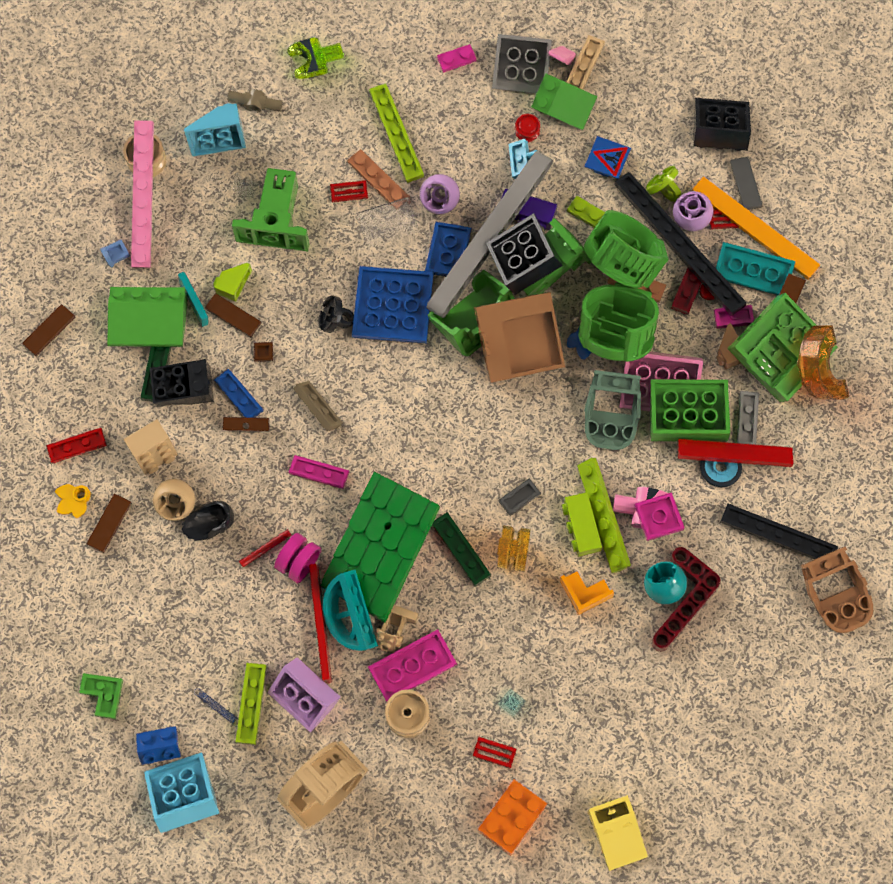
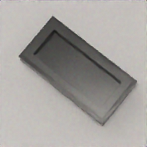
(519, 497)

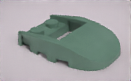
(611, 429)

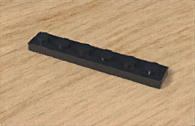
(775, 532)

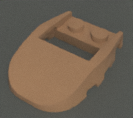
(845, 609)

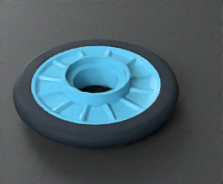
(720, 479)

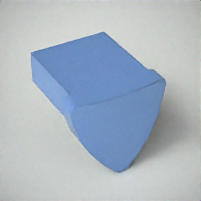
(115, 252)

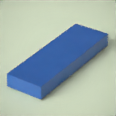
(238, 394)

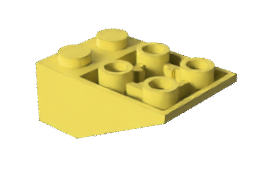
(617, 833)

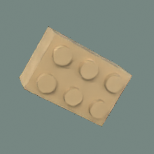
(151, 447)

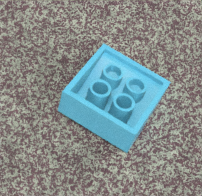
(216, 131)
(181, 793)

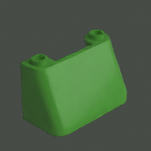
(460, 323)

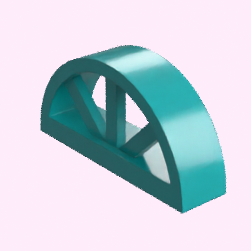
(362, 633)

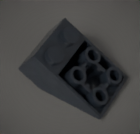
(182, 383)

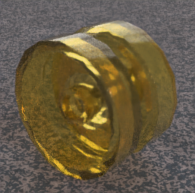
(514, 548)

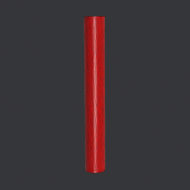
(265, 548)

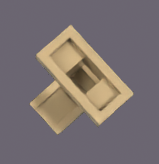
(397, 617)

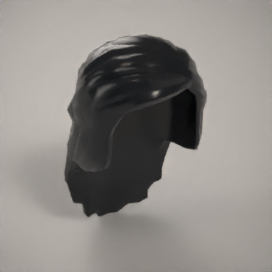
(208, 521)

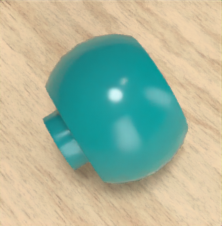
(665, 583)

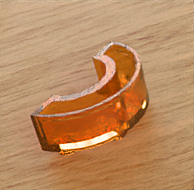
(815, 365)

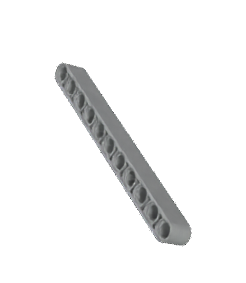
(497, 223)

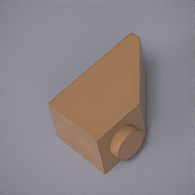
(724, 356)

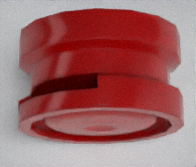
(527, 127)

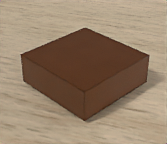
(263, 351)

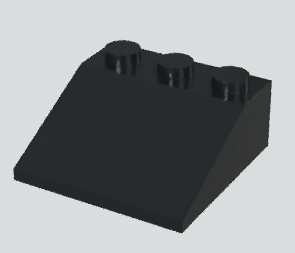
(721, 124)
(524, 254)

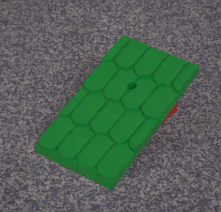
(383, 542)

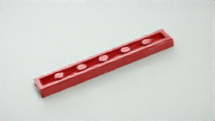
(735, 453)
(320, 623)

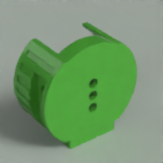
(628, 264)
(618, 322)

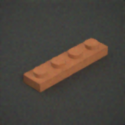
(376, 177)

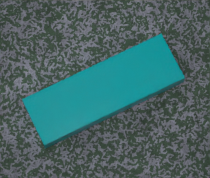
(193, 299)

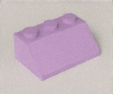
(303, 694)

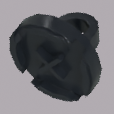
(332, 314)

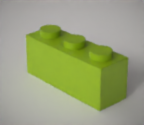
(581, 524)

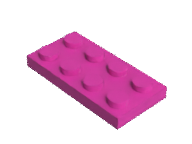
(412, 665)

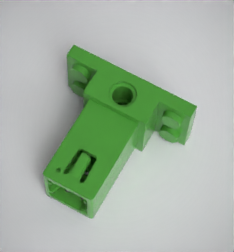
(273, 220)
(569, 251)

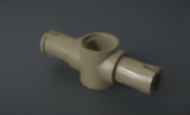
(255, 100)

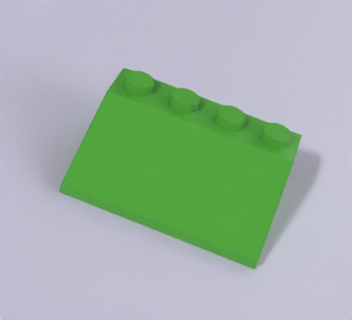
(147, 316)
(689, 410)

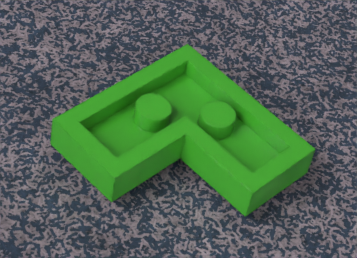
(106, 689)

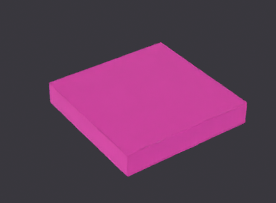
(659, 516)

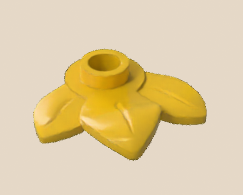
(70, 502)

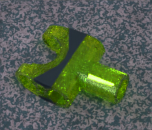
(316, 57)

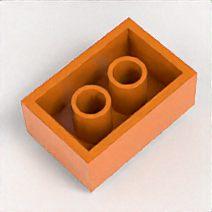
(512, 817)

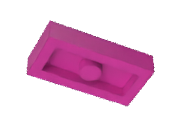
(456, 58)
(741, 318)

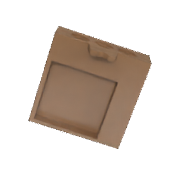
(519, 337)

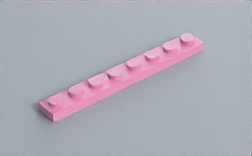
(142, 194)

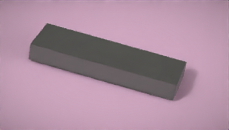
(746, 183)

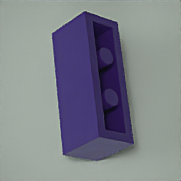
(543, 210)

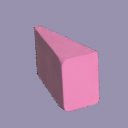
(563, 54)

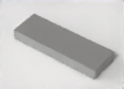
(747, 417)

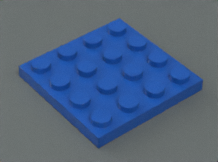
(392, 304)

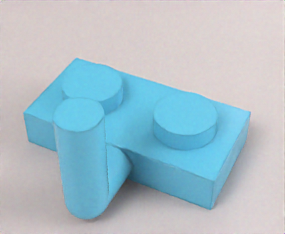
(519, 156)

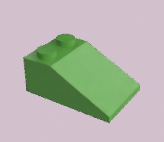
(564, 101)

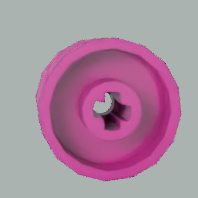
(296, 557)

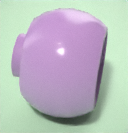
(438, 182)
(693, 221)

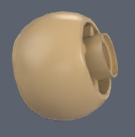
(172, 507)

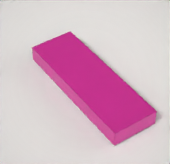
(318, 472)

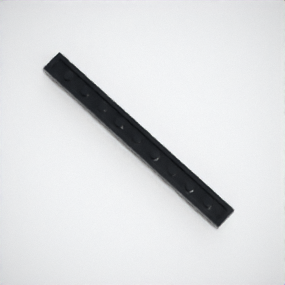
(680, 244)

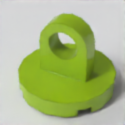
(665, 184)

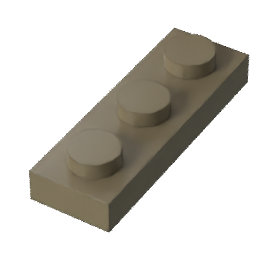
(317, 406)

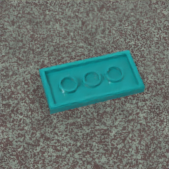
(753, 268)

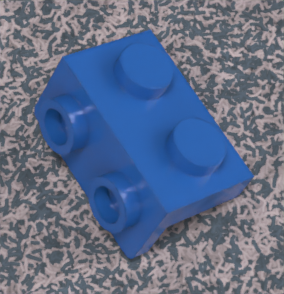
(158, 745)

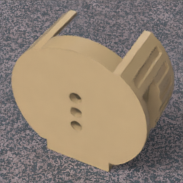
(326, 780)

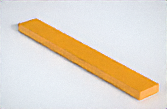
(757, 228)

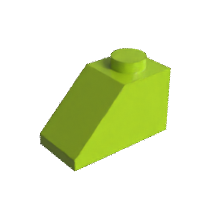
(232, 281)

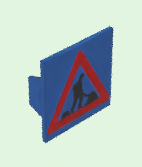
(607, 157)

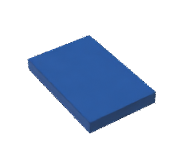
(446, 247)

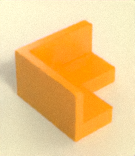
(582, 597)

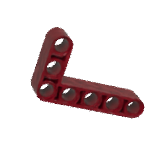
(689, 602)

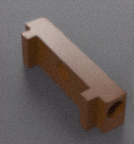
(255, 423)

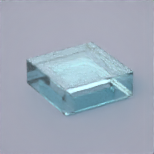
(511, 702)

